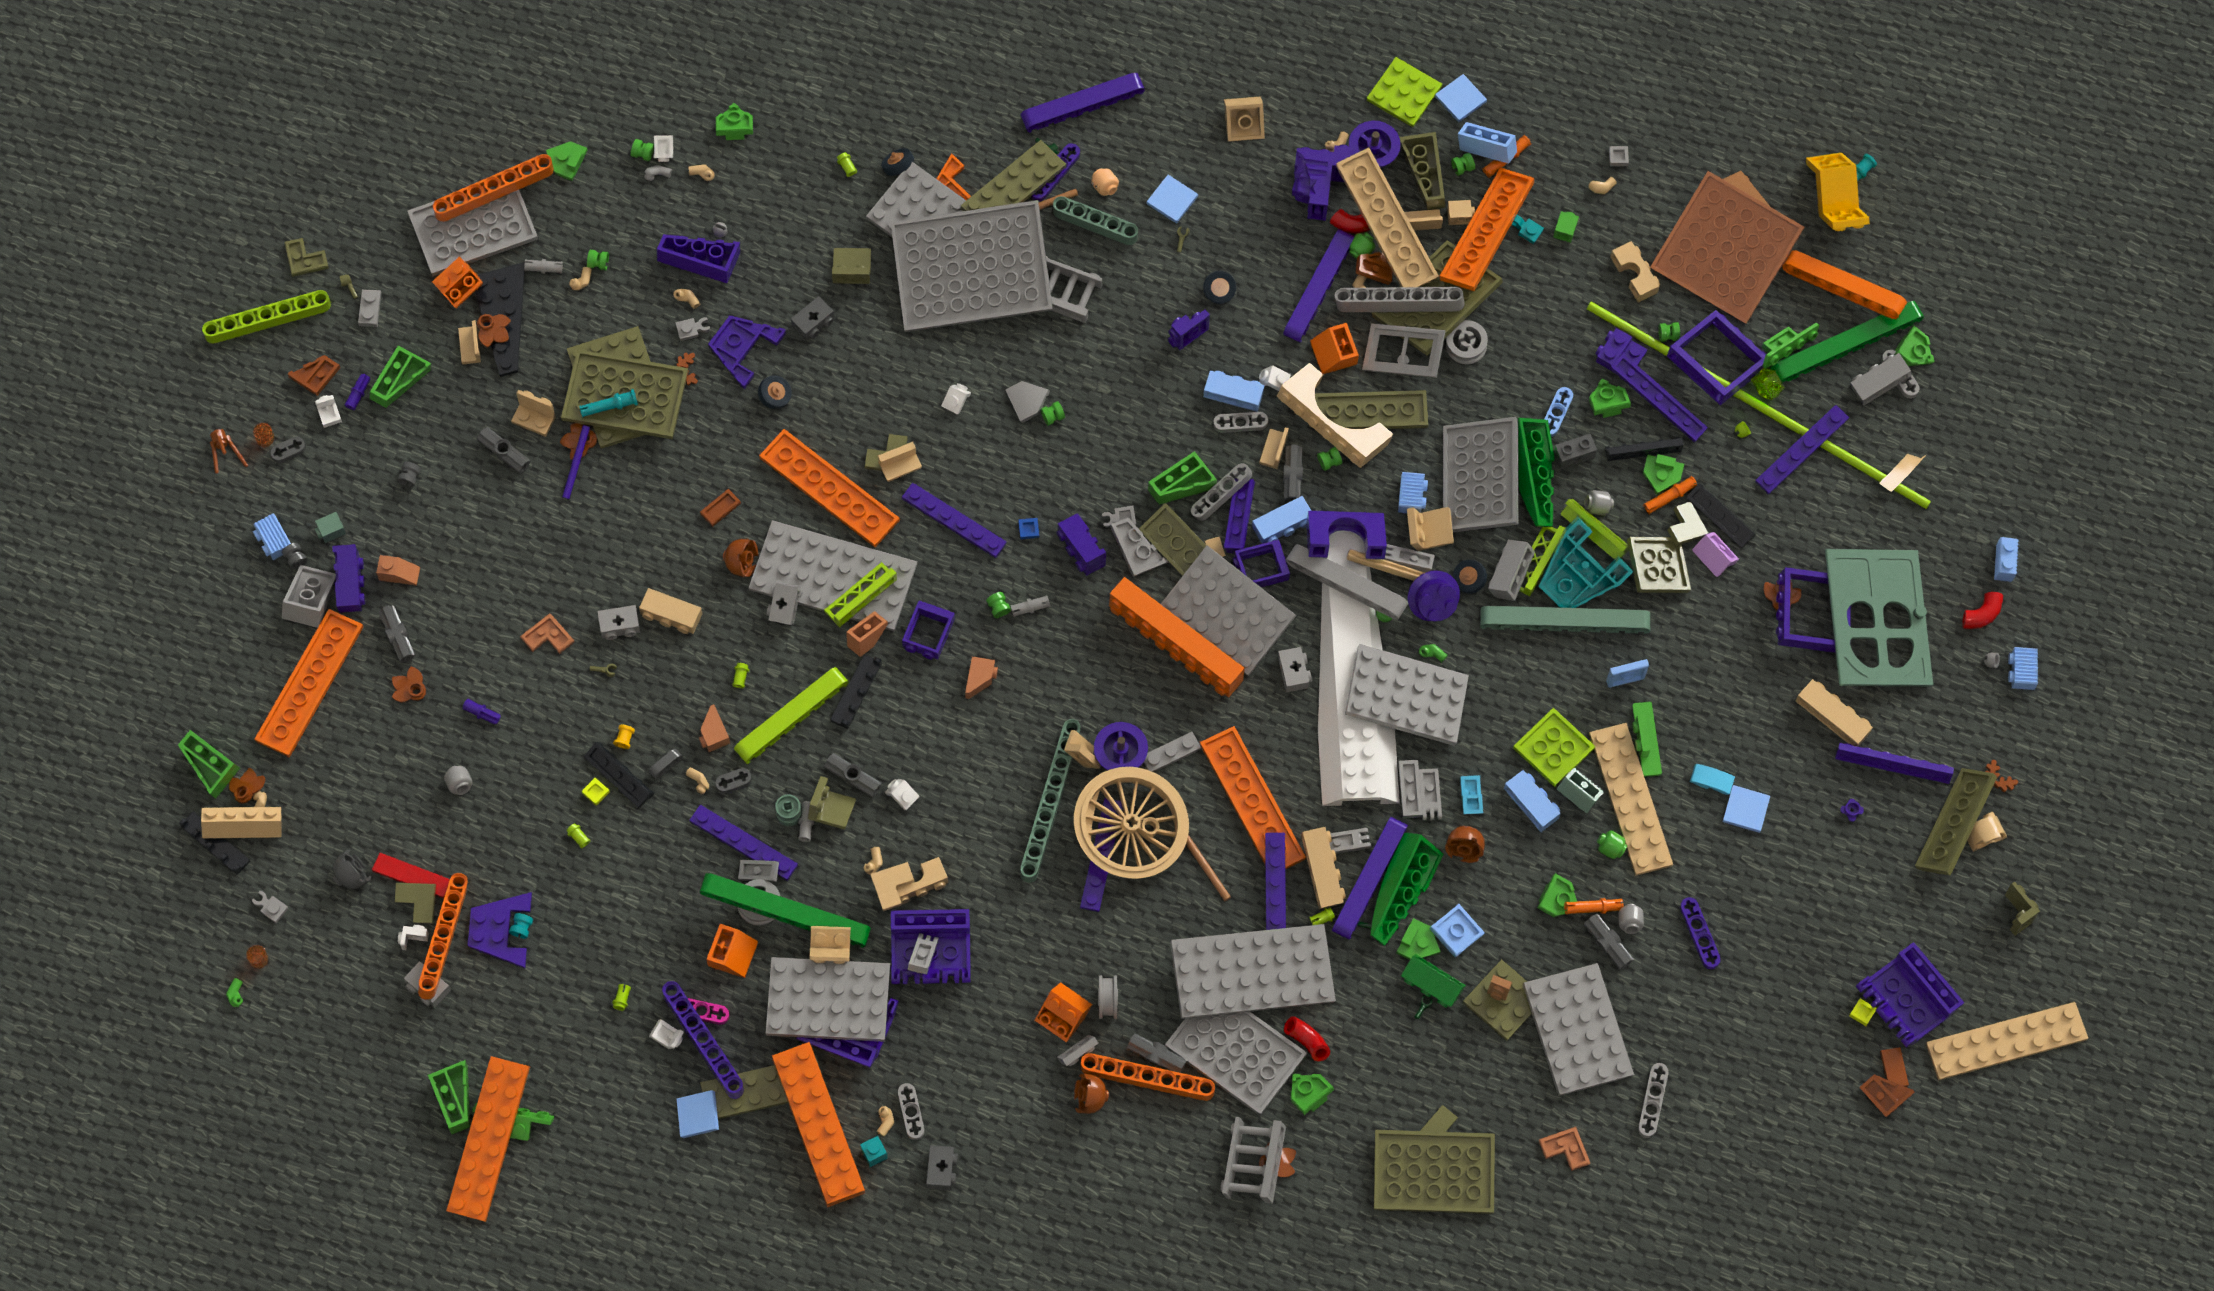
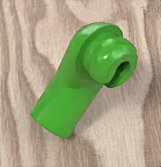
(1432, 650)
(233, 995)

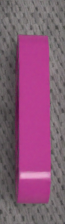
(716, 1009)

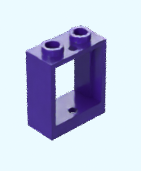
(1261, 549)
(936, 614)

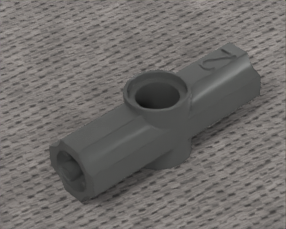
(495, 443)
(1292, 472)
(397, 634)
(843, 768)
(1608, 941)
(1156, 1054)

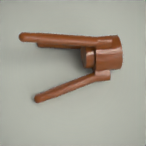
(220, 440)

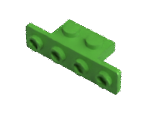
(1786, 342)
(1646, 739)
(523, 1122)

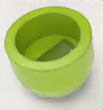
(1743, 429)

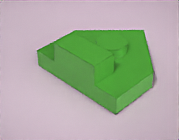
(734, 123)
(567, 159)
(1915, 348)
(1608, 399)
(1662, 472)
(1555, 895)
(1418, 941)
(1309, 1091)

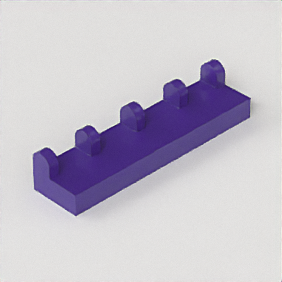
(1239, 517)

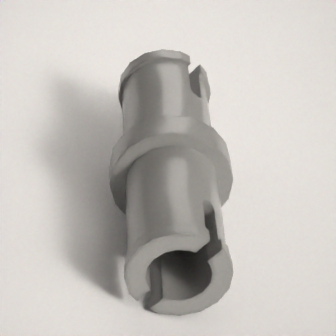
(543, 266)
(1030, 606)
(805, 823)

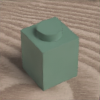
(329, 527)

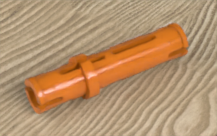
(1495, 165)
(1676, 491)
(1593, 906)

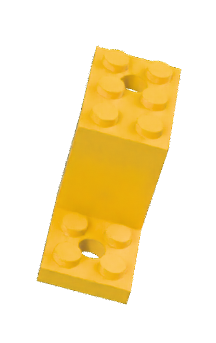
(1837, 191)

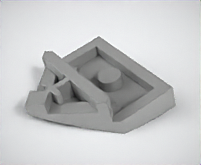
(1027, 399)

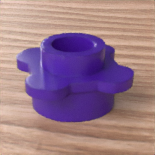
(1852, 804)

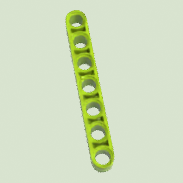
(256, 316)
(790, 714)

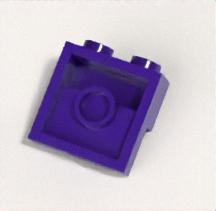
(1185, 331)
(1617, 344)

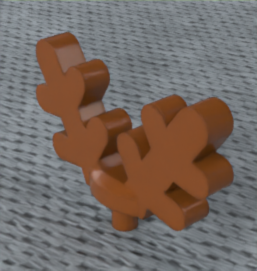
(683, 363)
(2001, 784)

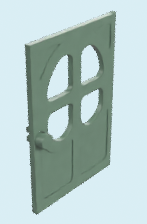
(1876, 580)

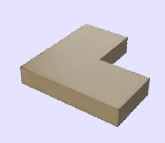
(887, 881)

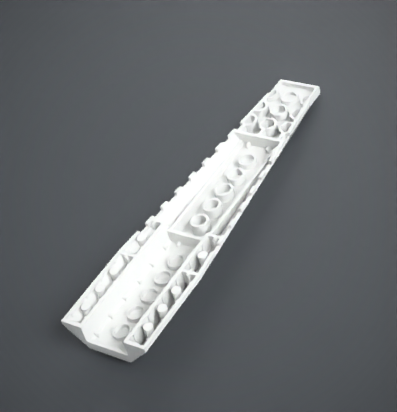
(1354, 754)

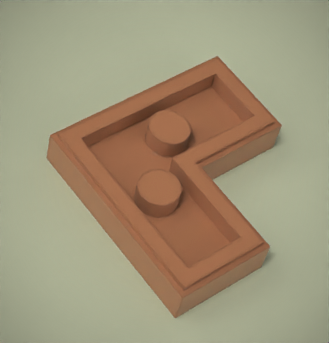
(549, 630)
(1567, 1143)

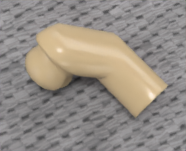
(1342, 139)
(702, 170)
(583, 281)
(700, 778)
(876, 861)

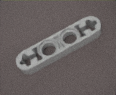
(1218, 489)
(1653, 1100)

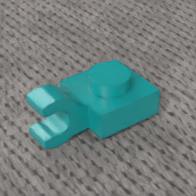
(1528, 230)

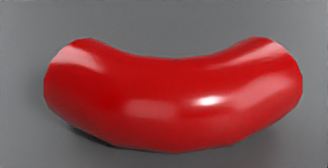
(1349, 223)
(1985, 614)
(1308, 1038)

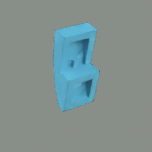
(1712, 778)
(1471, 795)

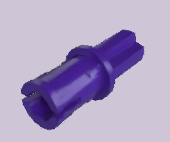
(357, 392)
(481, 711)

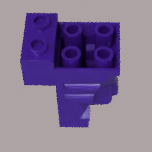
(1313, 175)

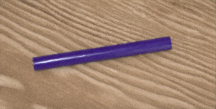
(576, 461)

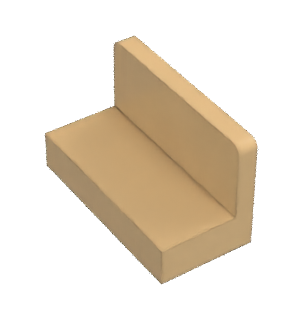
(1425, 219)
(469, 344)
(1274, 448)
(899, 461)
(1081, 750)

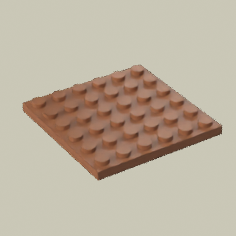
(1727, 247)

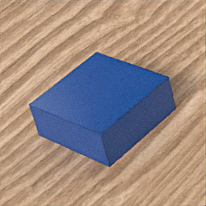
(1028, 528)

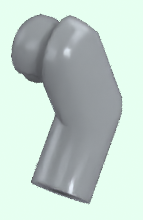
(657, 170)

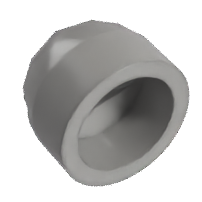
(718, 232)
(1992, 660)

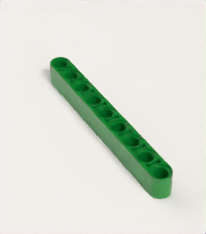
(1845, 342)
(778, 907)

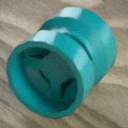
(521, 925)

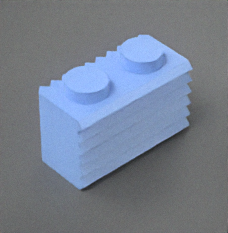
(1411, 492)
(272, 536)
(2006, 559)
(2024, 668)

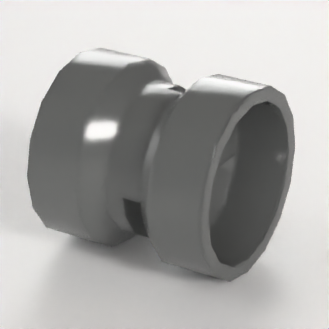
(409, 473)
(294, 555)

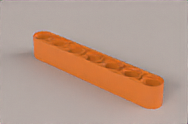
(486, 194)
(1844, 284)
(442, 944)
(1157, 1073)

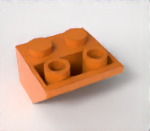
(457, 282)
(1334, 349)
(731, 951)
(1063, 1011)

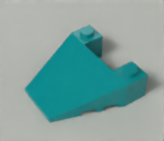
(1575, 575)

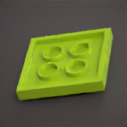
(1404, 92)
(1554, 747)

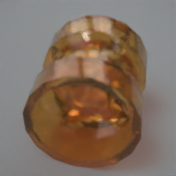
(266, 438)
(255, 953)

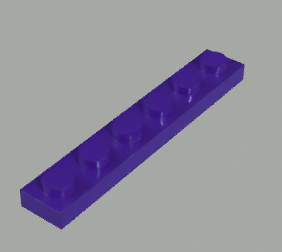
(1658, 397)
(1802, 449)
(954, 520)
(1894, 763)
(741, 840)
(1096, 876)
(1275, 881)

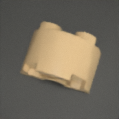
(1986, 832)

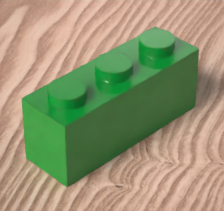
(1432, 981)

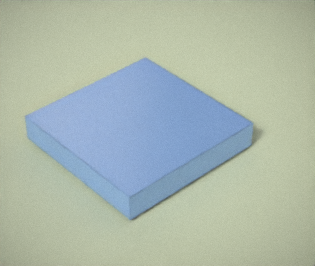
(1460, 98)
(1172, 199)
(1627, 673)
(1746, 808)
(1457, 930)
(697, 1114)

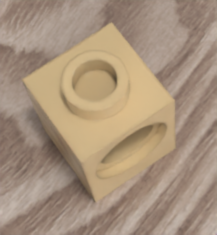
(1460, 212)

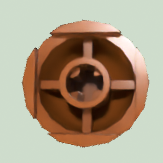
(739, 555)
(1466, 842)
(1092, 1092)

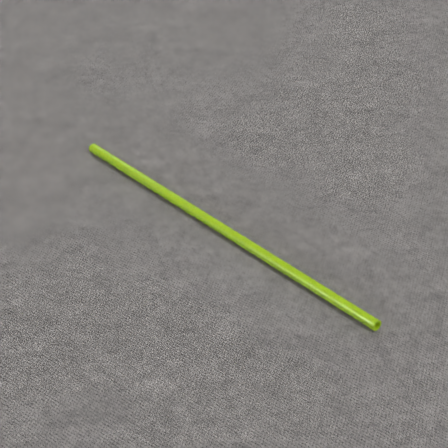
(1762, 407)

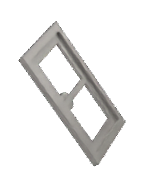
(1402, 366)

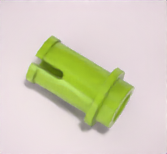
(846, 163)
(740, 675)
(575, 832)
(1322, 917)
(620, 1001)

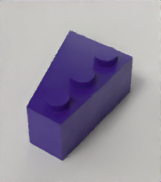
(1081, 544)
(348, 578)

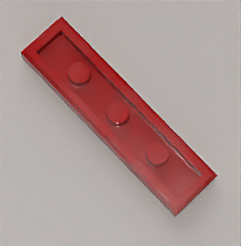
(408, 873)

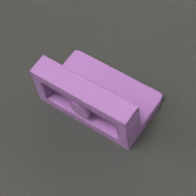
(1714, 553)

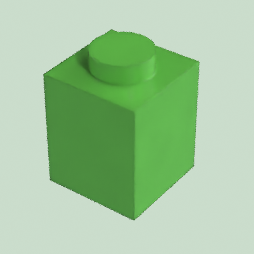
(1566, 226)

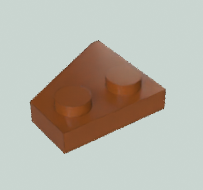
(315, 374)

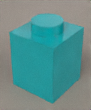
(873, 1151)

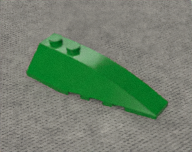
(1535, 469)
(1405, 878)

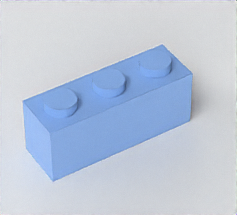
(1487, 142)
(1234, 390)
(1281, 521)
(1532, 800)

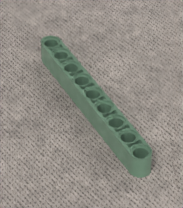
(1565, 618)
(1047, 809)

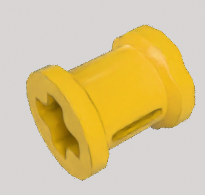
(624, 736)

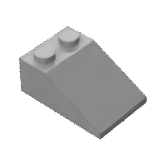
(308, 596)

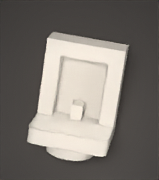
(663, 148)
(1273, 377)
(956, 398)
(328, 411)
(902, 793)
(416, 932)
(666, 1035)

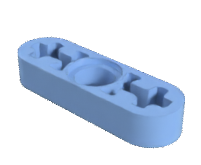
(1567, 402)

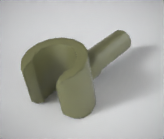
(1181, 238)
(346, 280)
(604, 669)

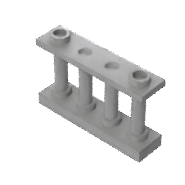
(1062, 305)
(1269, 1171)

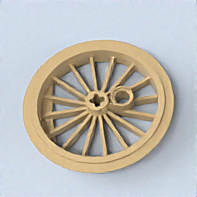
(1085, 816)

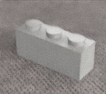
(1880, 378)
(1511, 570)

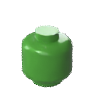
(1362, 245)
(1611, 844)

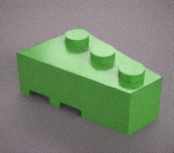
(398, 376)
(1182, 480)
(209, 764)
(453, 1095)

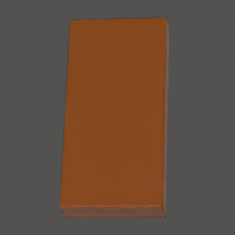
(720, 507)
(1894, 1066)

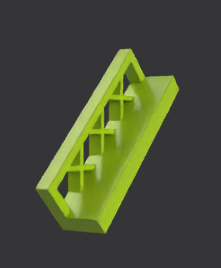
(1600, 533)
(1544, 560)
(863, 598)

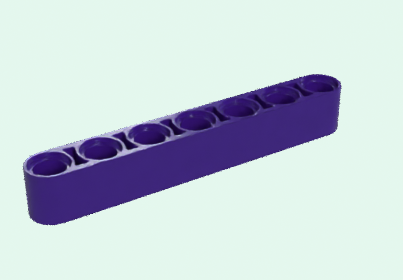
(1082, 101)
(1318, 285)
(1369, 878)
(709, 1046)

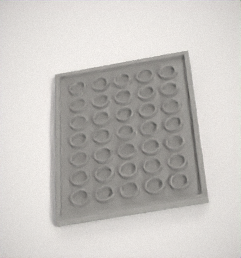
(971, 266)

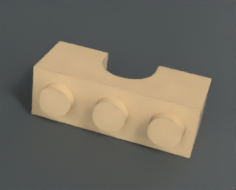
(1630, 257)
(933, 877)

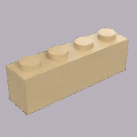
(1834, 713)
(241, 822)
(1322, 867)

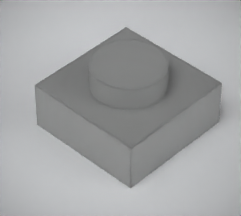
(1618, 156)

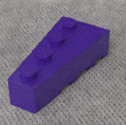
(699, 256)

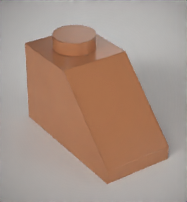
(397, 570)
(866, 633)
(980, 675)
(713, 731)

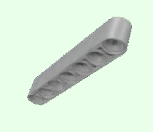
(1372, 301)
(1347, 582)

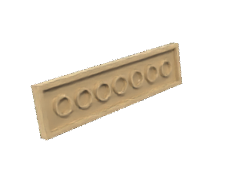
(1386, 219)
(1631, 799)
(2006, 1041)

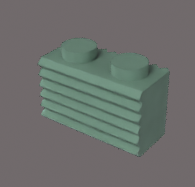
(1580, 790)

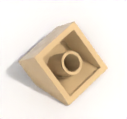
(1244, 118)

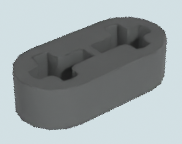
(291, 452)
(665, 763)
(732, 776)

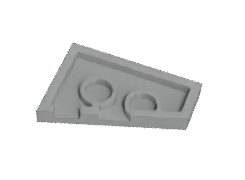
(1136, 550)

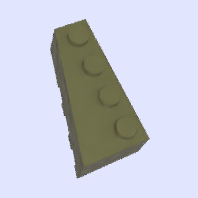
(1424, 163)

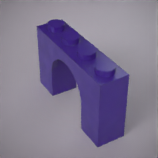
(1366, 525)

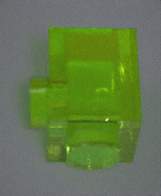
(1767, 384)

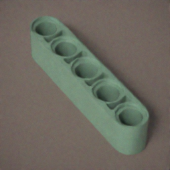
(1089, 214)

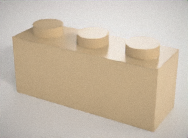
(670, 611)

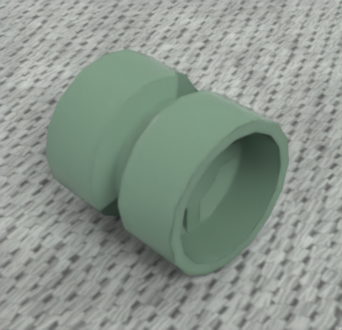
(789, 814)

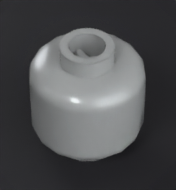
(1598, 502)
(458, 780)
(1631, 919)

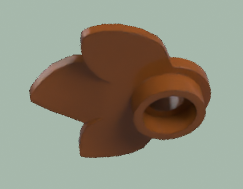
(495, 331)
(571, 439)
(1771, 590)
(407, 684)
(246, 786)
(1287, 1157)

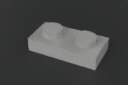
(369, 308)
(757, 869)
(1082, 1047)

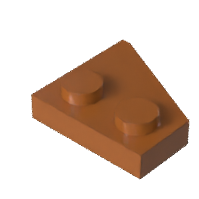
(1374, 267)
(1885, 1094)

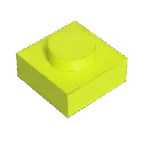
(595, 791)
(1862, 1012)

